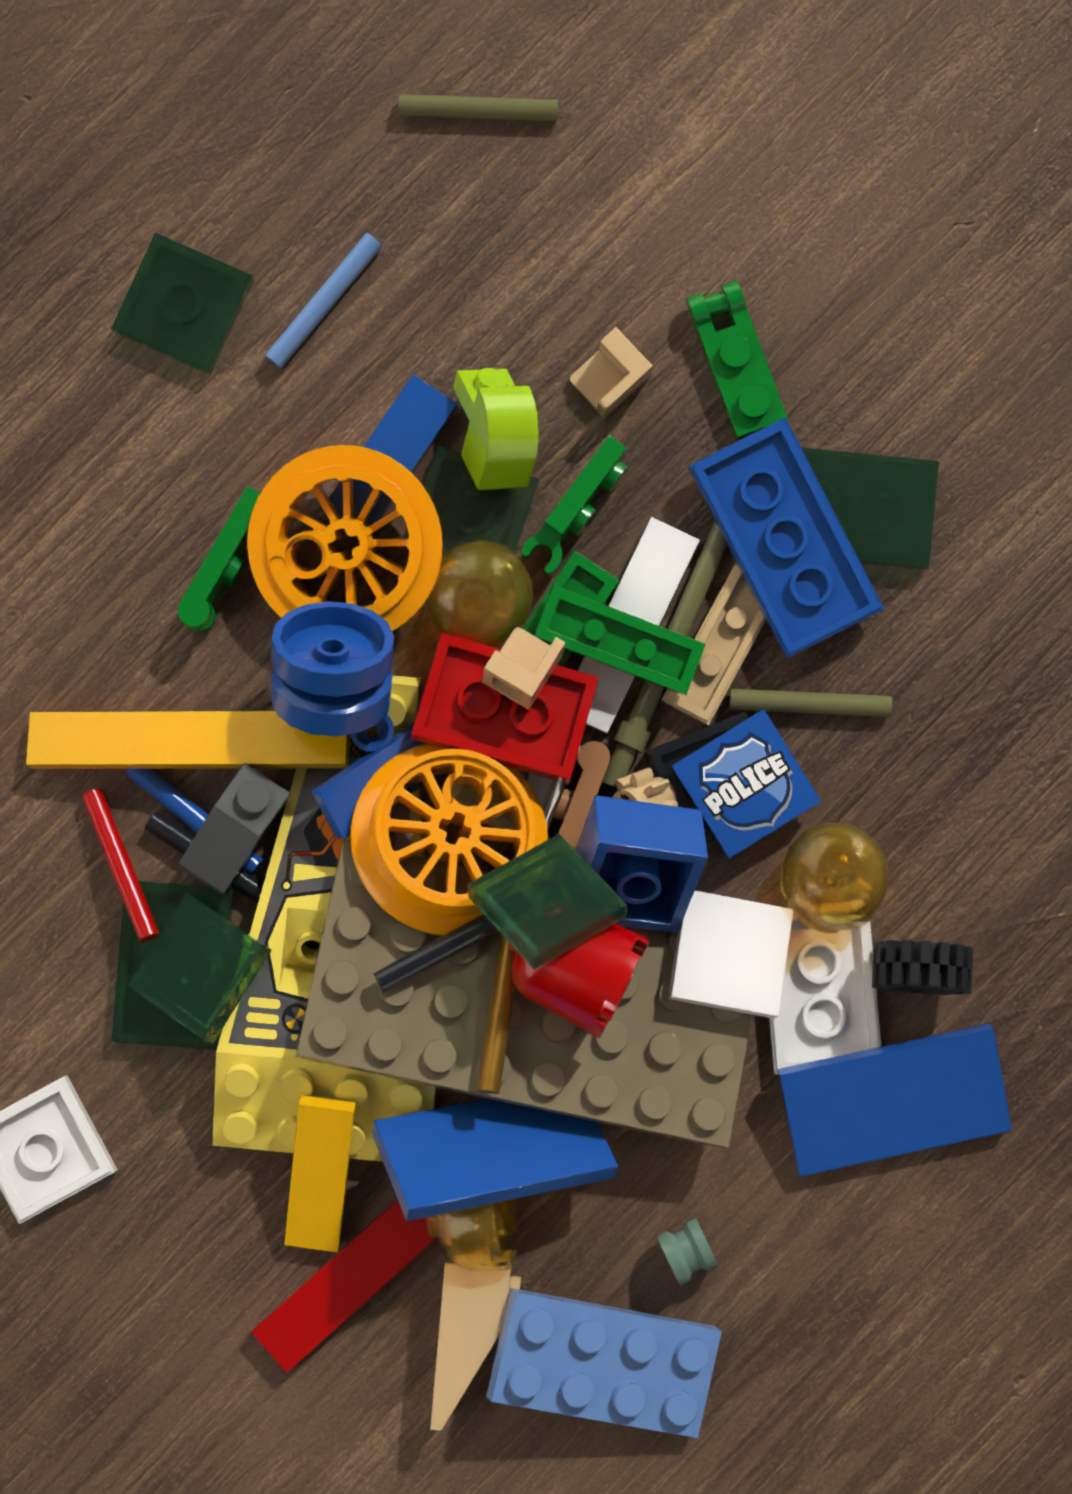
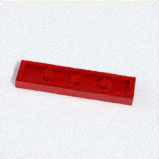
(342, 1286)

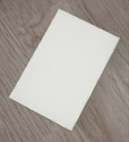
(825, 997)

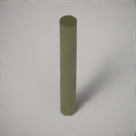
(478, 107)
(810, 702)

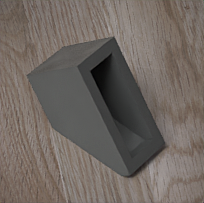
(234, 828)

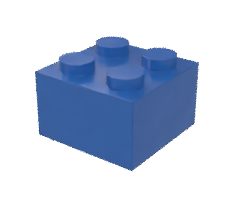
(647, 857)

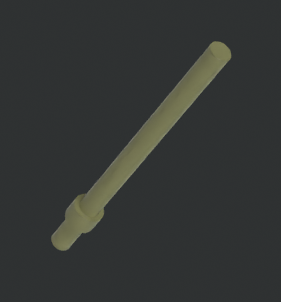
(632, 735)

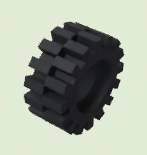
(922, 967)

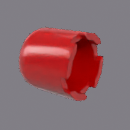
(585, 979)

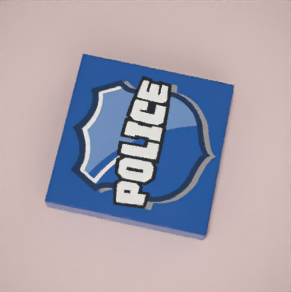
(746, 783)

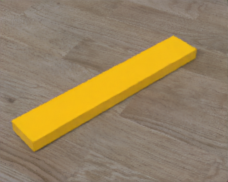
(177, 741)

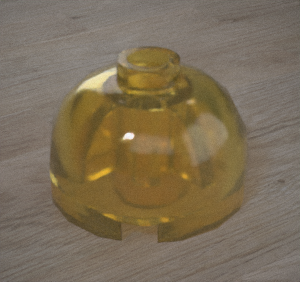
(481, 593)
(834, 877)
(477, 1235)

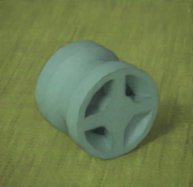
(687, 1251)

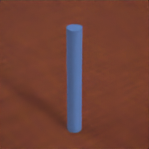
(323, 300)

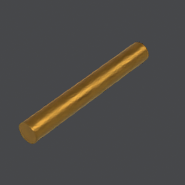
(498, 1021)

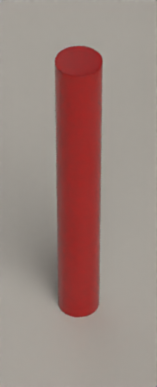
(120, 865)

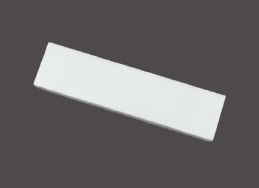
(644, 593)

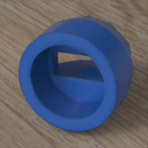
(385, 734)

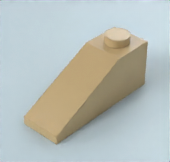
(468, 1327)

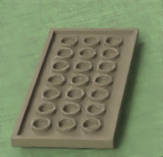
(653, 1071)

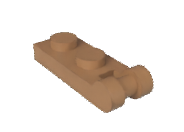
(574, 806)

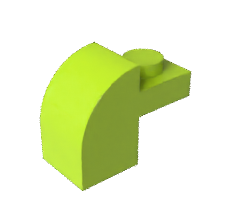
(501, 428)

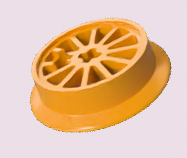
(274, 553)
(379, 864)

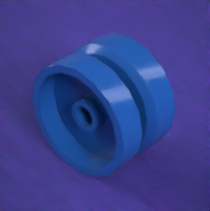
(331, 668)

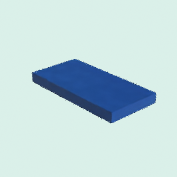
(785, 538)
(895, 1099)
(487, 1155)

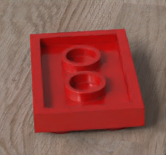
(471, 716)

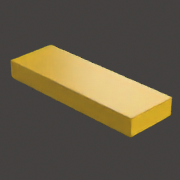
(319, 1173)

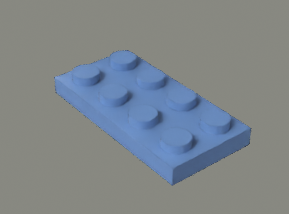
(603, 1363)

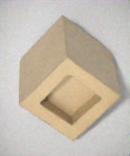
(611, 373)
(522, 666)

